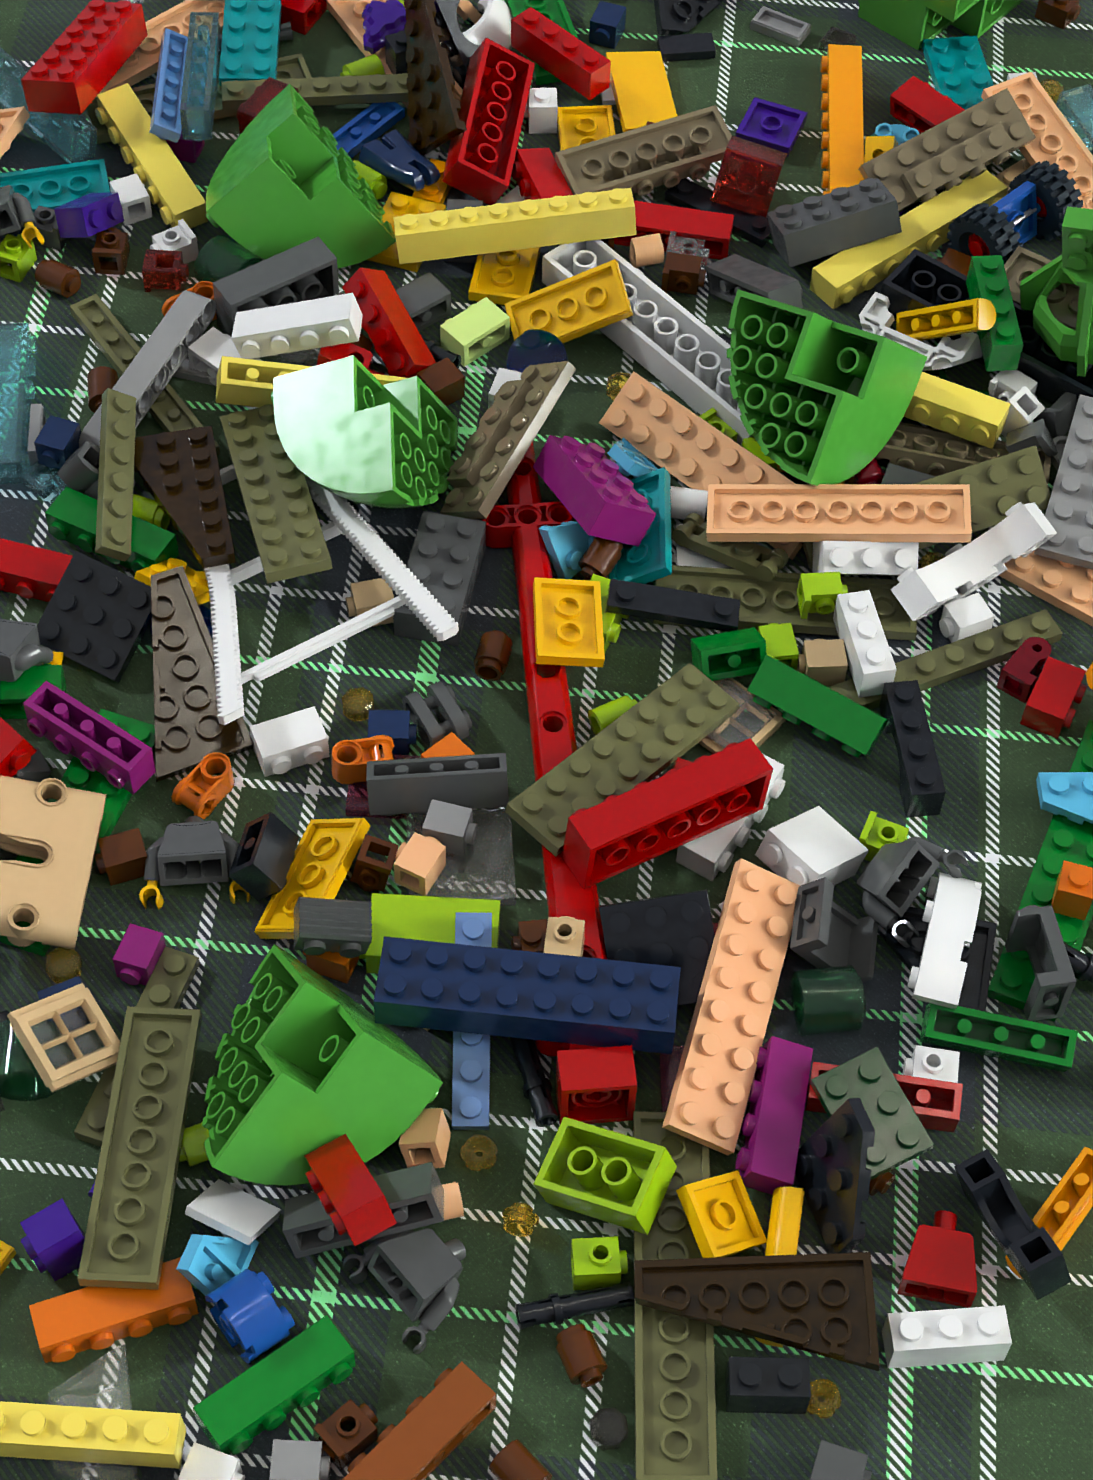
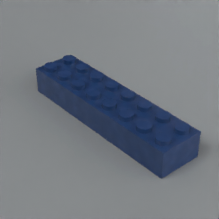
(527, 995)

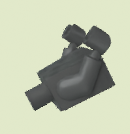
(898, 877)
(416, 1273)

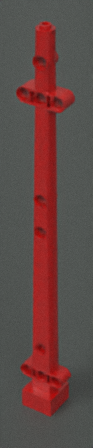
(590, 1080)

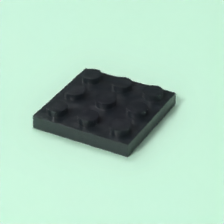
(96, 616)
(663, 932)

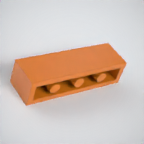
(102, 1315)

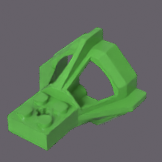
(1071, 267)

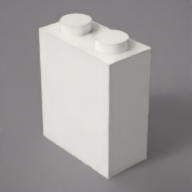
(811, 849)

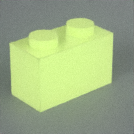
(475, 331)

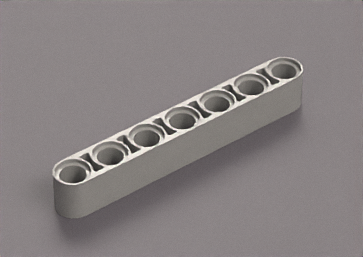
(159, 357)

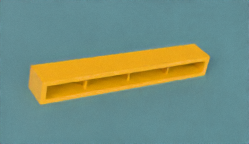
(842, 117)

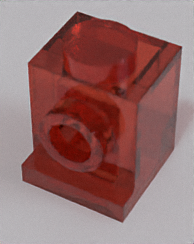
(164, 270)

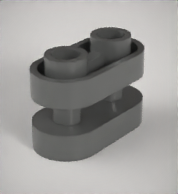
(444, 704)

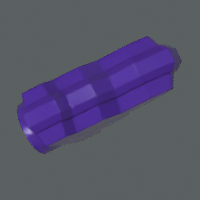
(382, 20)

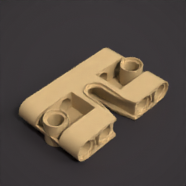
(66, 840)

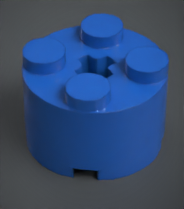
(249, 1314)

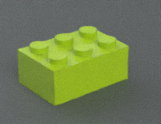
(605, 1175)

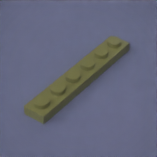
(116, 475)
(164, 990)

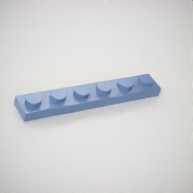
(168, 87)
(471, 1050)

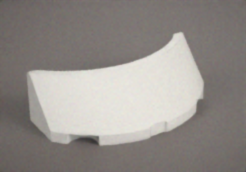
(493, 24)
(948, 353)

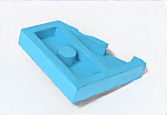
(630, 459)
(566, 547)
(1067, 794)
(214, 1260)

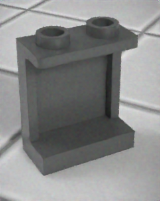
(829, 934)
(1039, 934)

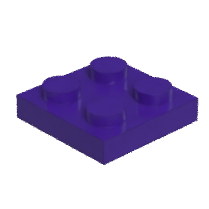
(772, 125)

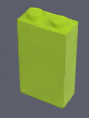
(421, 919)

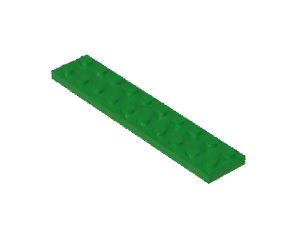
(1062, 842)

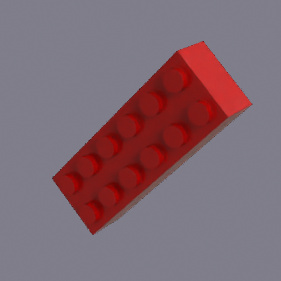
(84, 57)
(493, 113)
(666, 812)

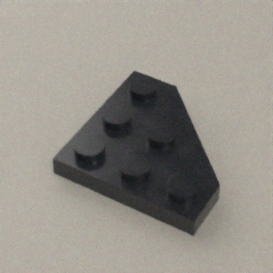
(681, 16)
(977, 956)
(836, 1175)

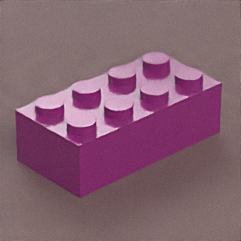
(594, 490)

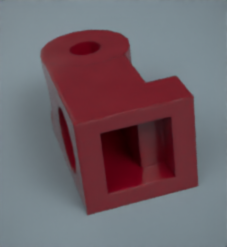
(1020, 672)

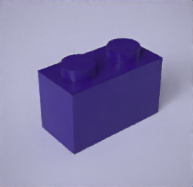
(89, 215)
(54, 1240)

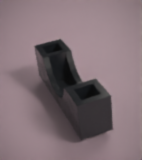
(457, 45)
(919, 769)
(1025, 1244)

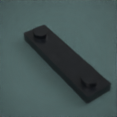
(745, 225)
(673, 605)

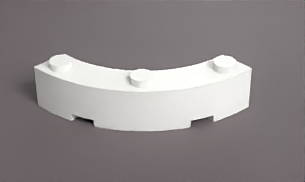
(974, 564)
(950, 928)

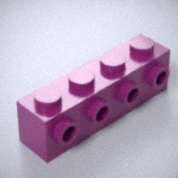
(89, 737)
(774, 1115)

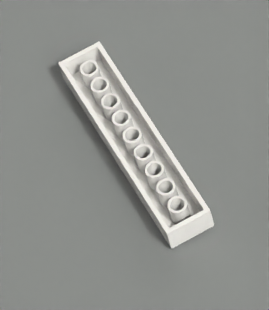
(659, 334)

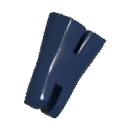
(399, 161)

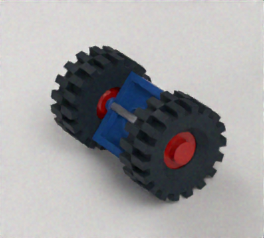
(1030, 208)

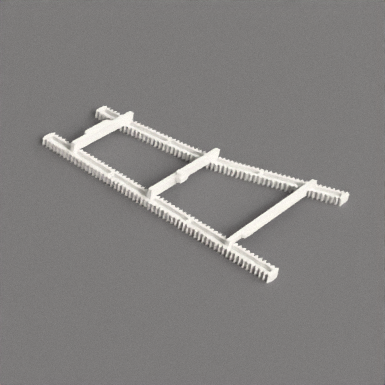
(224, 611)

